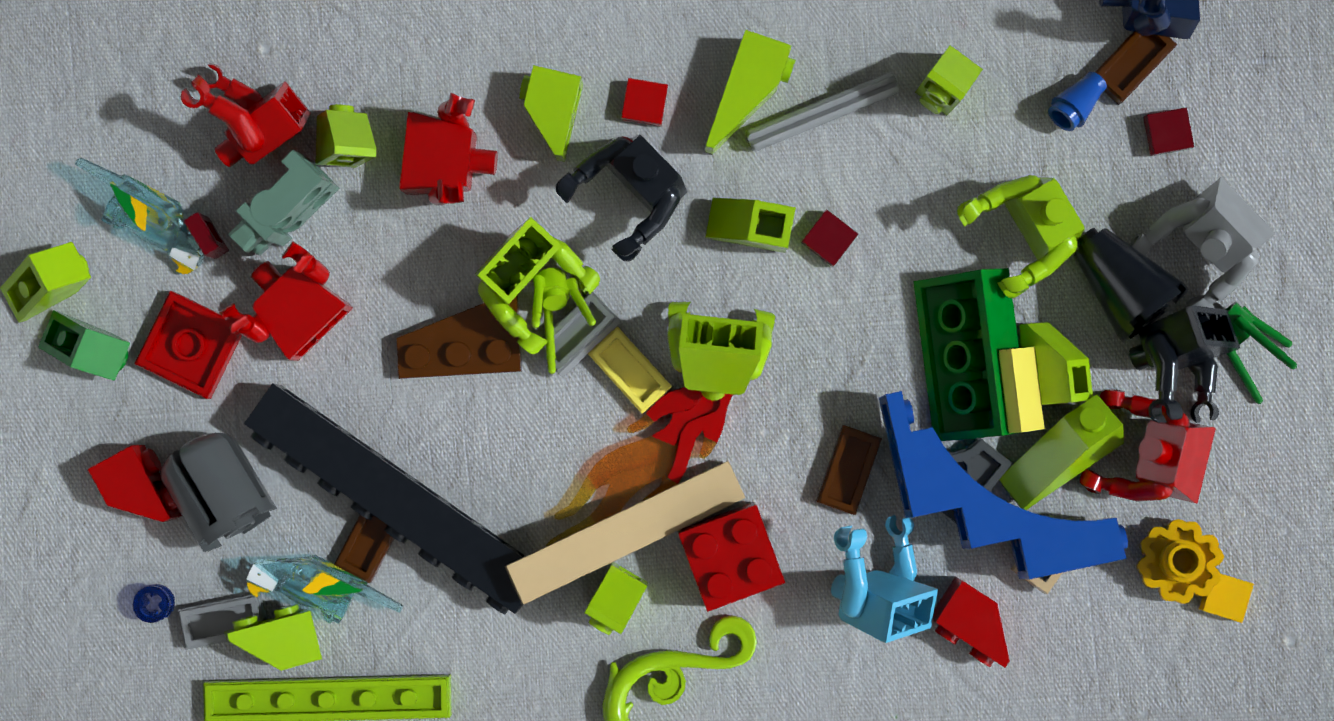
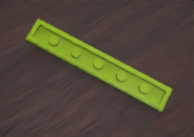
(328, 698)

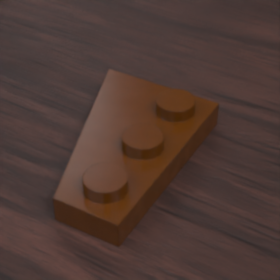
(460, 345)

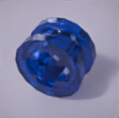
(141, 601)

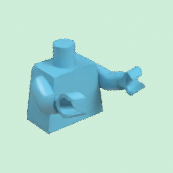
(879, 601)

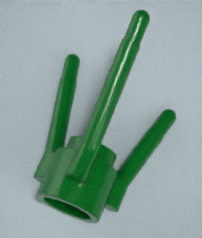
(1247, 325)

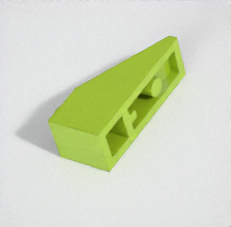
(752, 82)
(1064, 452)

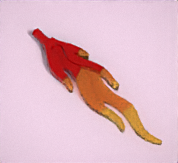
(650, 458)

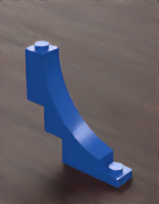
(935, 483)

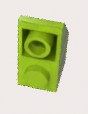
(948, 82)
(751, 223)
(1061, 366)
(615, 599)
(279, 641)

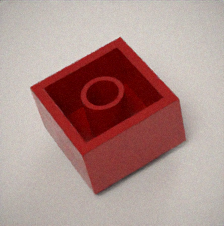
(731, 556)

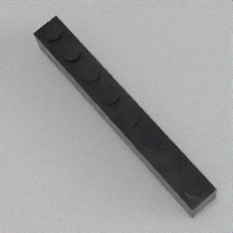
(388, 493)

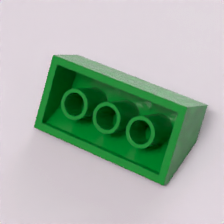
(961, 330)

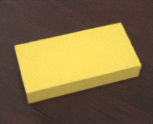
(629, 370)
(1021, 390)

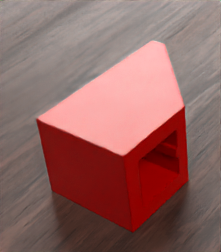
(134, 484)
(974, 619)

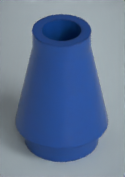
(1075, 104)

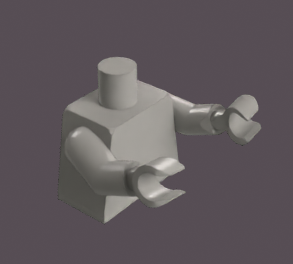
(1223, 231)

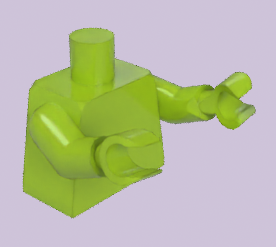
(1042, 217)
(515, 265)
(718, 352)

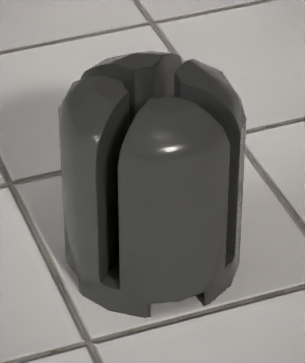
(215, 489)

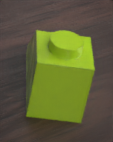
(552, 105)
(343, 137)
(45, 280)

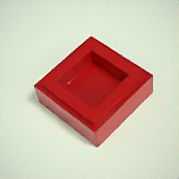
(644, 102)

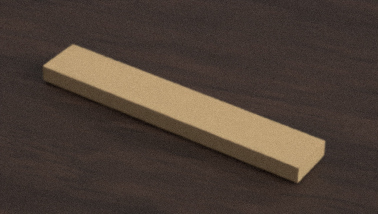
(624, 532)

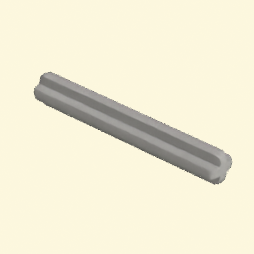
(822, 112)

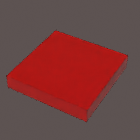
(189, 345)

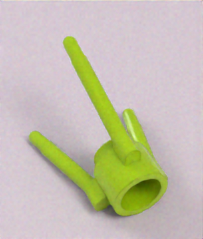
(553, 291)

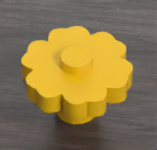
(1180, 561)

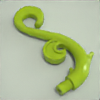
(671, 662)

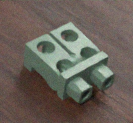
(283, 206)

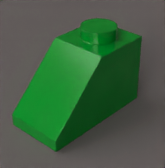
(84, 346)

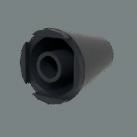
(1126, 282)

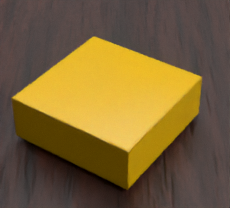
(1228, 598)

